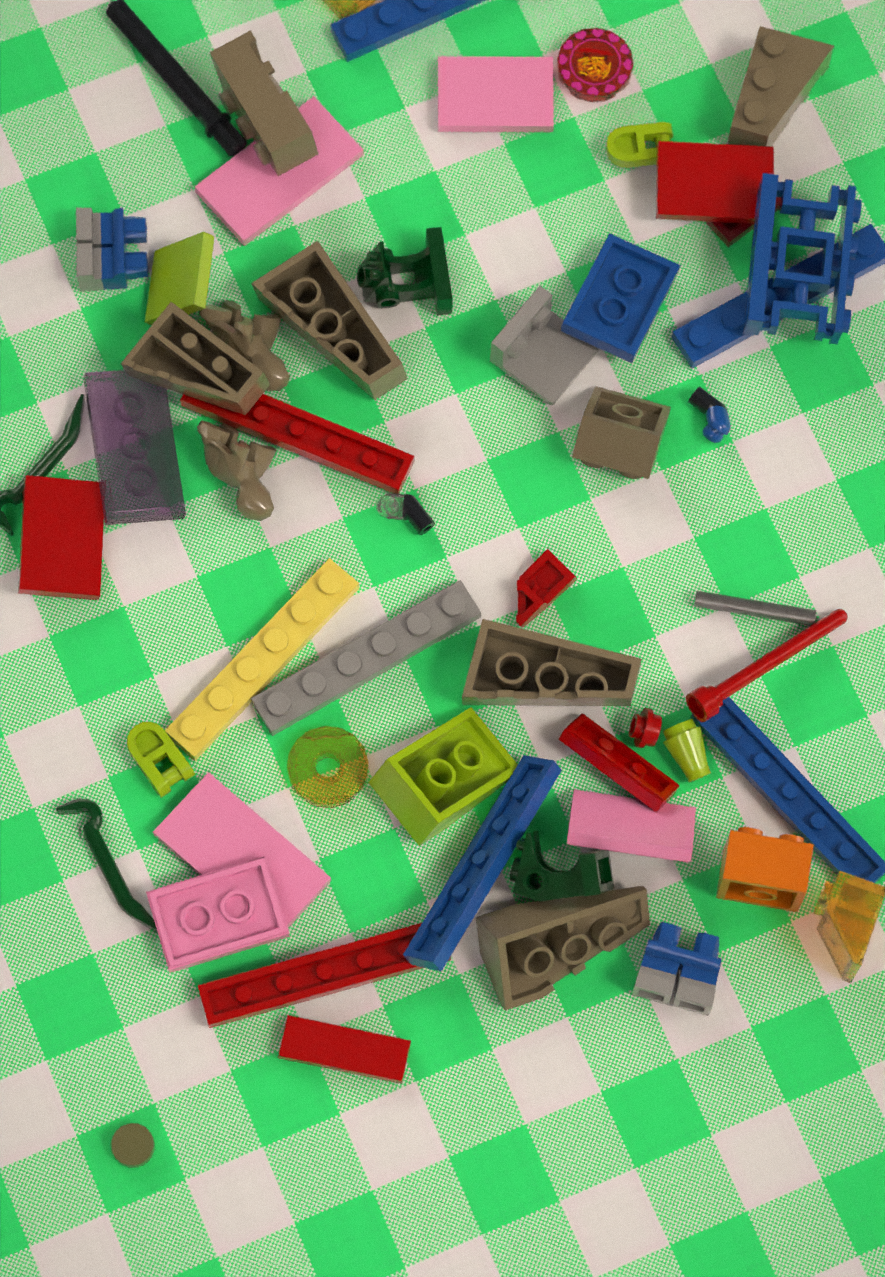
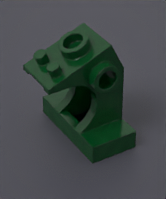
(430, 273)
(588, 877)

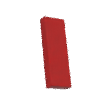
(619, 762)
(344, 1049)

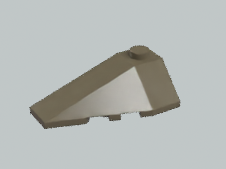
(544, 941)

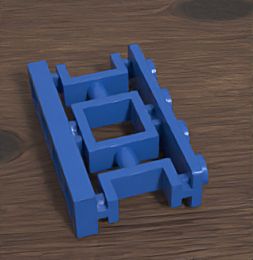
(771, 255)

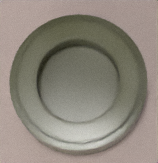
(132, 1145)

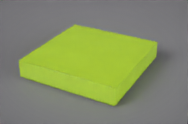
(180, 276)

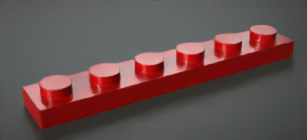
(316, 440)
(307, 977)

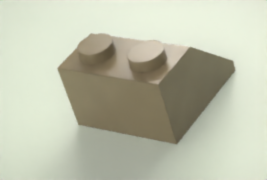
(621, 433)

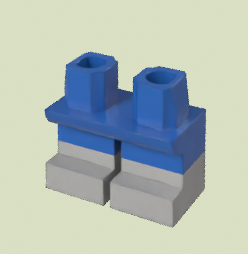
(103, 249)
(697, 968)

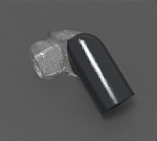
(405, 508)

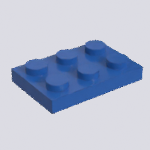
(620, 298)

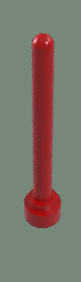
(706, 701)

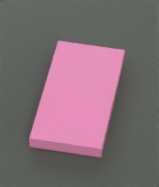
(254, 197)
(219, 830)

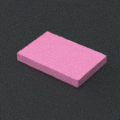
(495, 94)
(631, 826)
(217, 914)

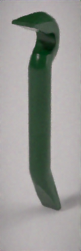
(47, 462)
(105, 860)

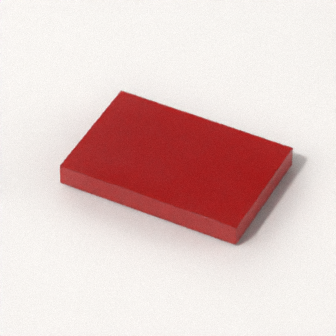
(709, 180)
(61, 538)

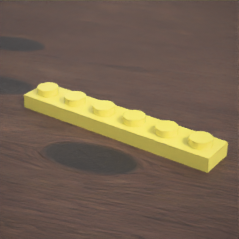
(262, 659)

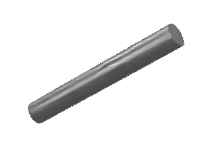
(755, 608)

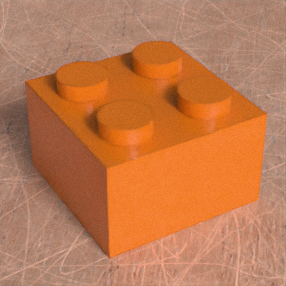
(765, 869)

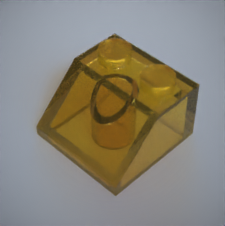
(847, 920)

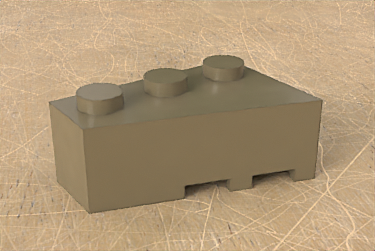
(775, 85)
(262, 105)
(195, 362)

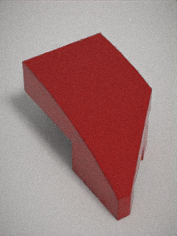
(541, 586)

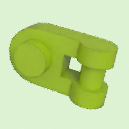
(627, 143)
(151, 744)

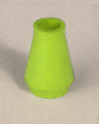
(688, 749)

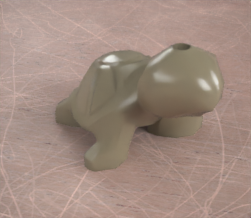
(249, 338)
(239, 467)

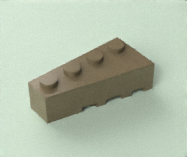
(331, 318)
(543, 670)

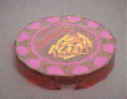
(595, 64)

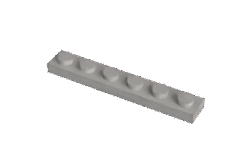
(366, 658)

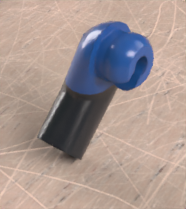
(715, 412)

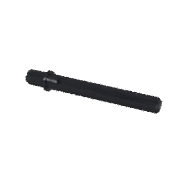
(216, 123)

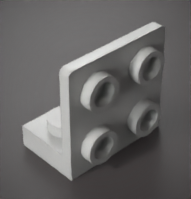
(538, 352)

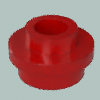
(645, 728)

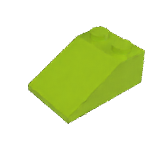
(443, 775)

